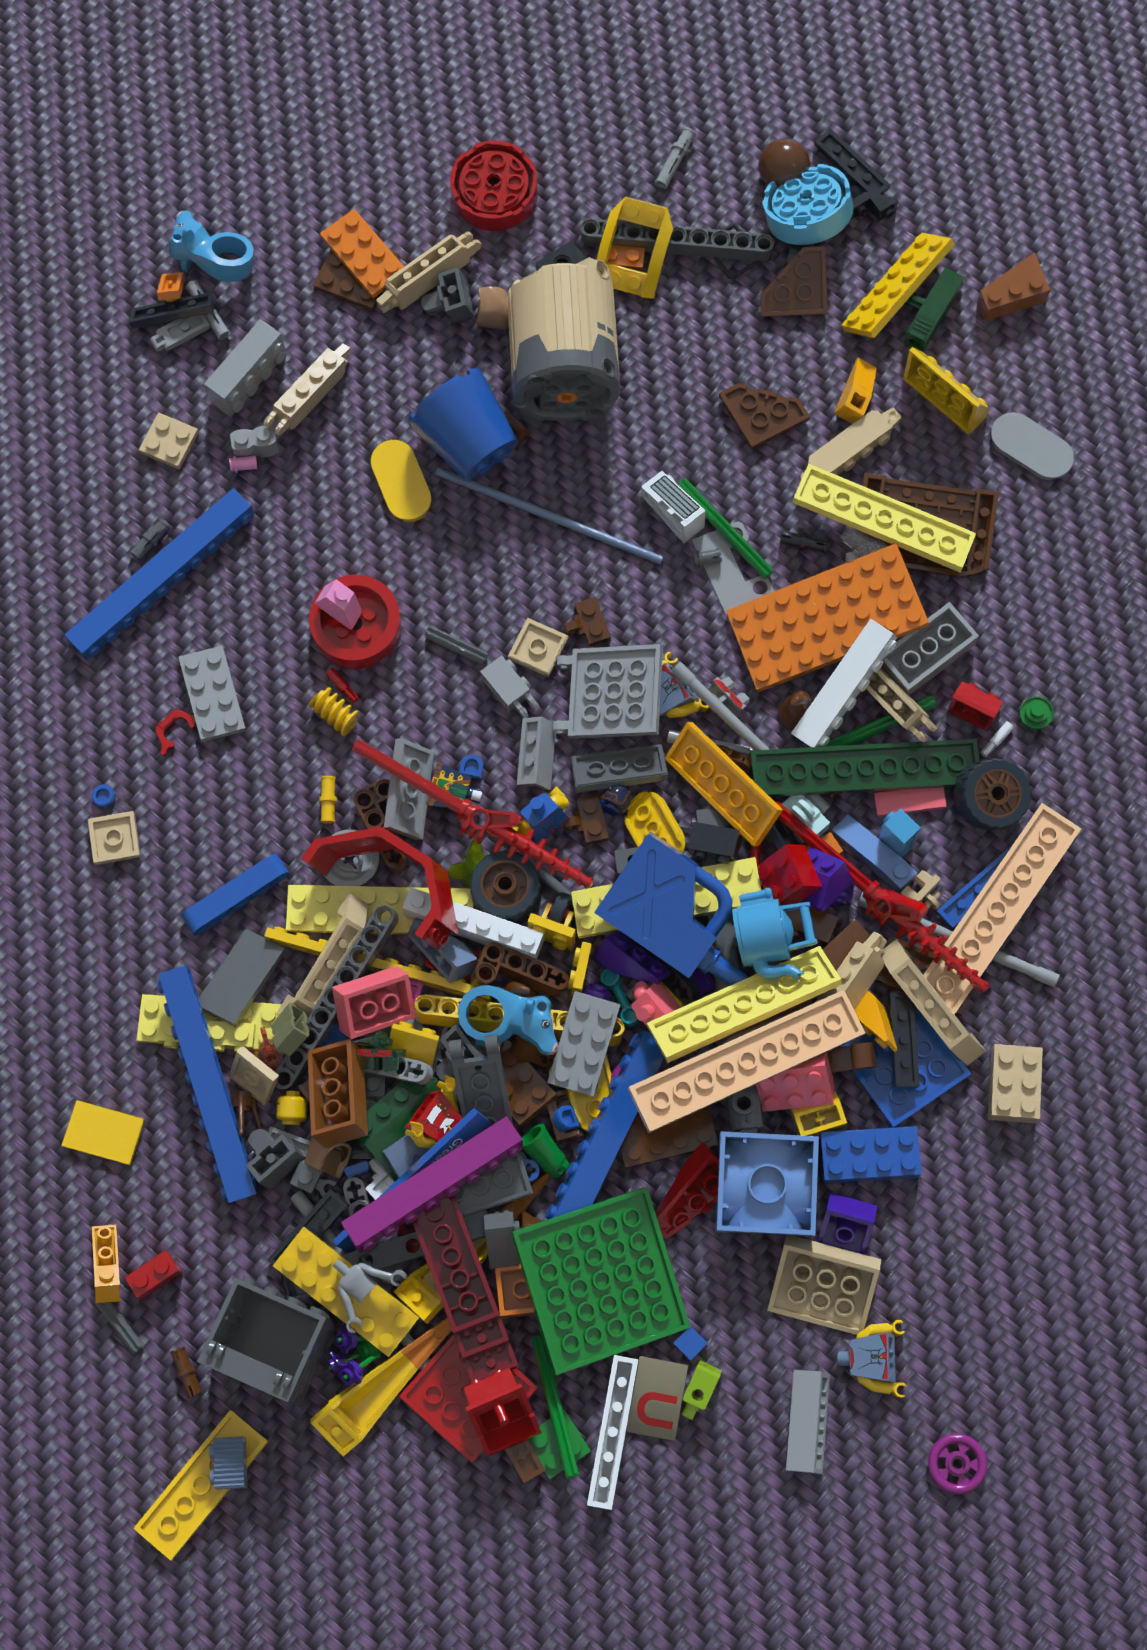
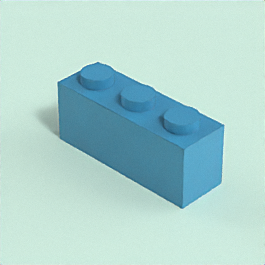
(899, 832)

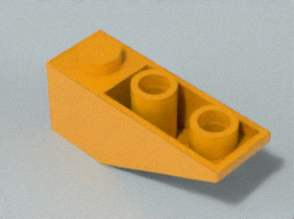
(856, 392)
(875, 1021)
(106, 1264)

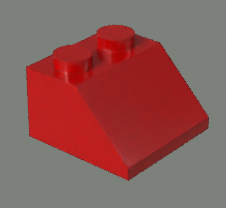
(975, 706)

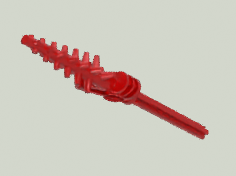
(497, 824)
(901, 909)

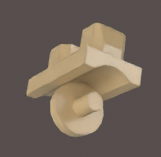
(927, 884)

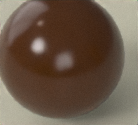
(783, 161)

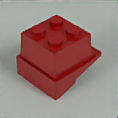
(500, 1412)

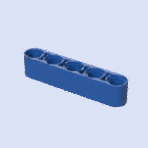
(235, 894)

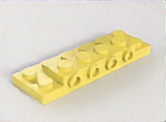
(155, 1026)

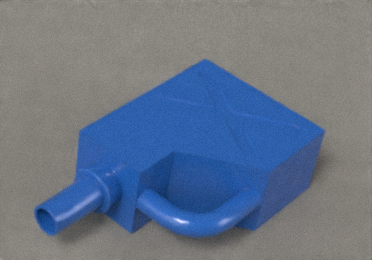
(657, 906)

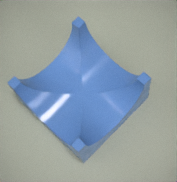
(767, 1184)

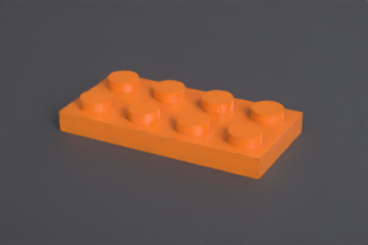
(361, 252)

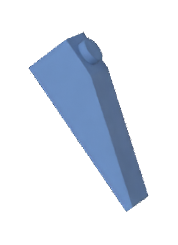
(875, 854)

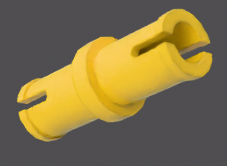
(328, 799)

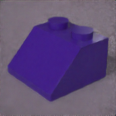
(833, 878)
(847, 1223)

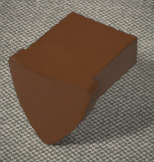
(522, 430)

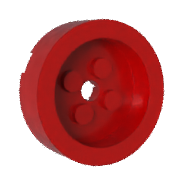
(506, 202)
(373, 640)

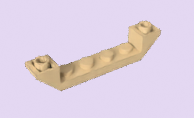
(335, 951)
(930, 1004)

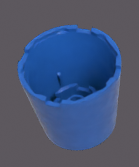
(465, 425)

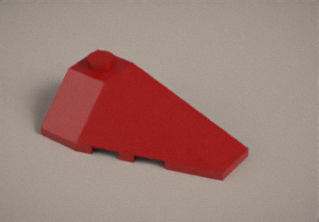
(691, 1192)

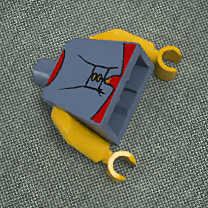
(675, 697)
(873, 1358)

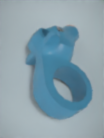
(192, 243)
(522, 1016)

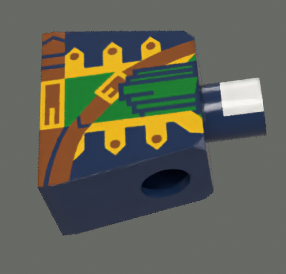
(455, 783)

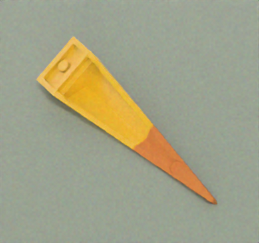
(419, 1288)
(358, 1407)

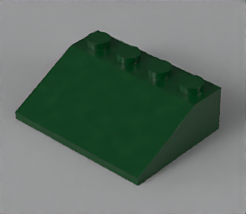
(390, 1116)

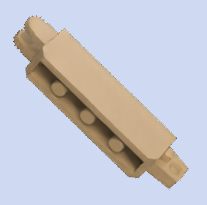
(422, 273)
(308, 389)
(855, 442)
(899, 704)
(859, 969)

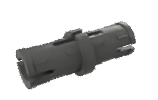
(149, 540)

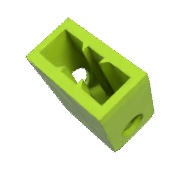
(704, 1379)

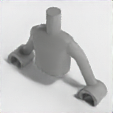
(359, 1284)

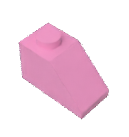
(340, 603)

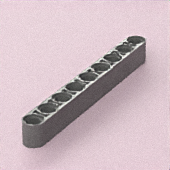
(687, 245)
(325, 1003)

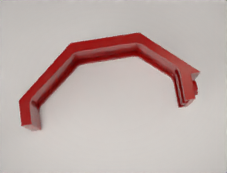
(441, 918)

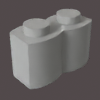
(258, 442)

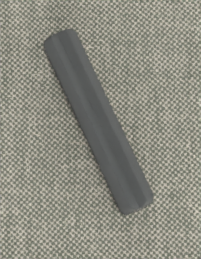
(456, 645)
(120, 1326)

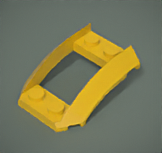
(644, 214)

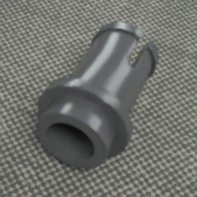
(707, 557)

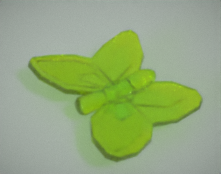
(464, 870)

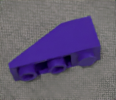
(628, 959)

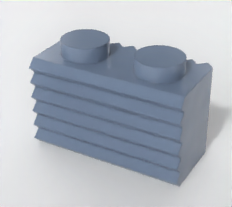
(229, 1463)

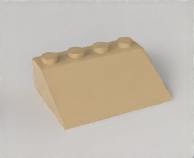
(824, 1284)

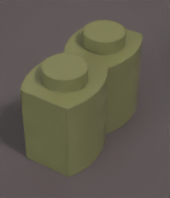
(289, 1029)

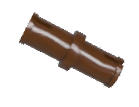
(186, 1372)

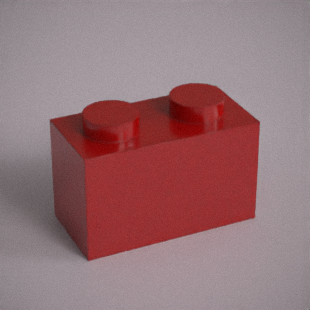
(153, 1275)

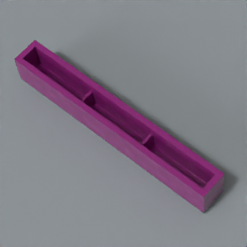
(432, 1184)

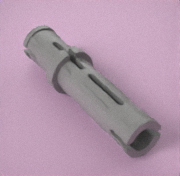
(679, 150)
(213, 318)

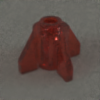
(266, 1048)

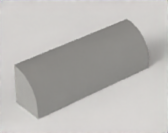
(808, 1422)

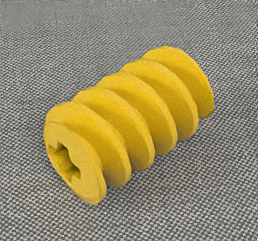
(334, 711)

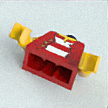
(434, 1116)

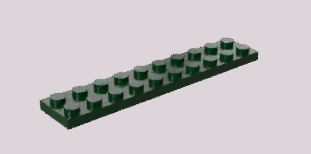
(861, 767)

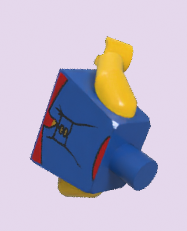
(544, 815)

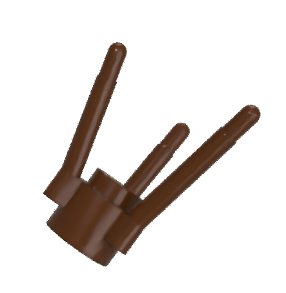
(241, 1104)

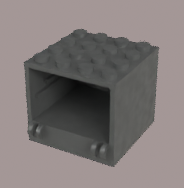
(268, 1341)

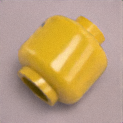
(292, 1108)

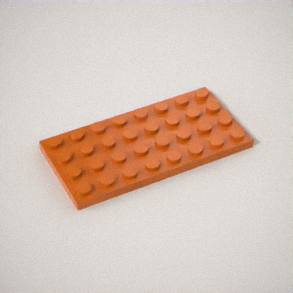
(824, 615)

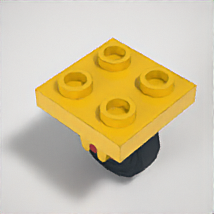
(556, 923)

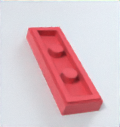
(909, 800)

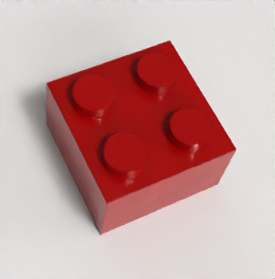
(789, 874)

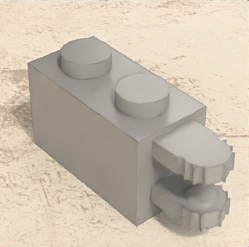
(508, 686)

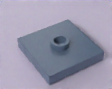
(403, 1155)

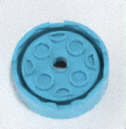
(807, 220)

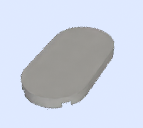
(1032, 446)

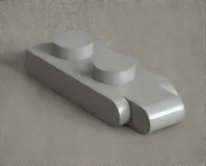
(179, 332)

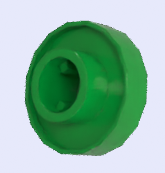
(1036, 713)

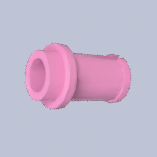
(242, 463)

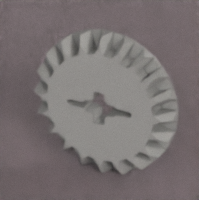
(346, 875)

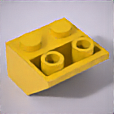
(418, 1044)
(818, 1119)

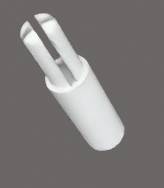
(998, 737)

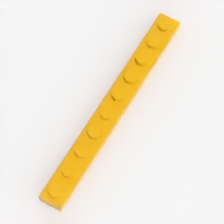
(433, 979)

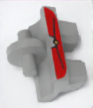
(723, 692)

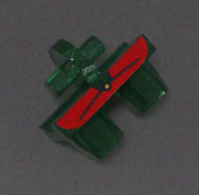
(390, 1057)

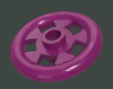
(940, 1475)

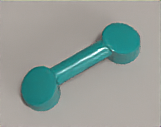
(614, 983)

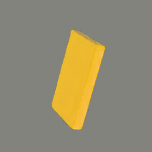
(103, 1132)

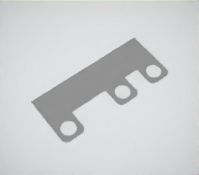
(726, 575)

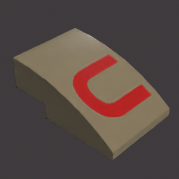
(657, 1398)

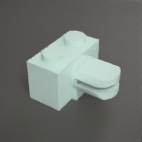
(808, 814)

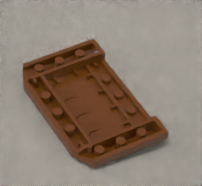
(958, 506)

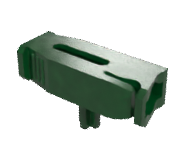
(932, 309)

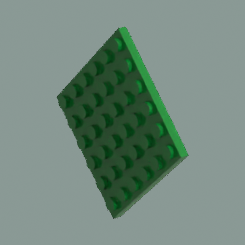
(600, 1280)

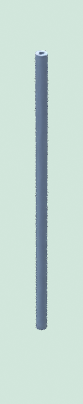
(518, 503)

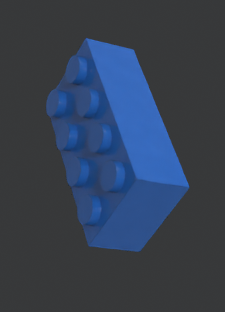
(870, 1155)

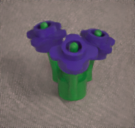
(346, 1368)

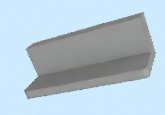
(536, 753)

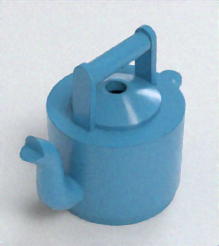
(767, 933)

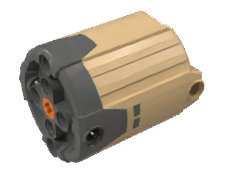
(564, 342)

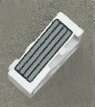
(674, 506)

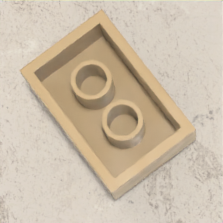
(1015, 1083)

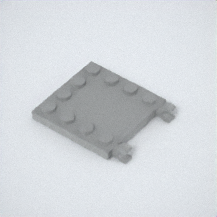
(613, 691)

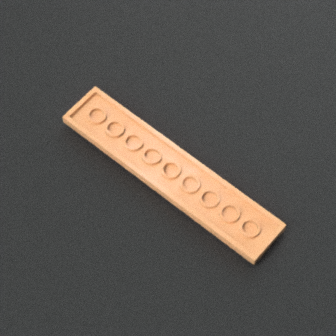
(1003, 901)
(745, 1061)

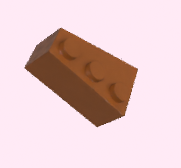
(1014, 290)

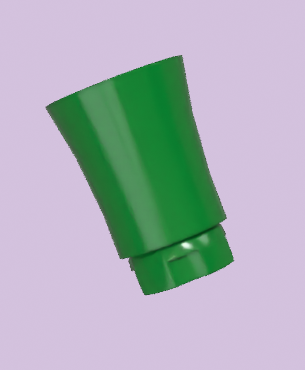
(544, 1151)

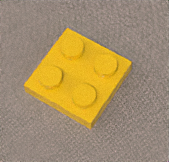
(580, 961)

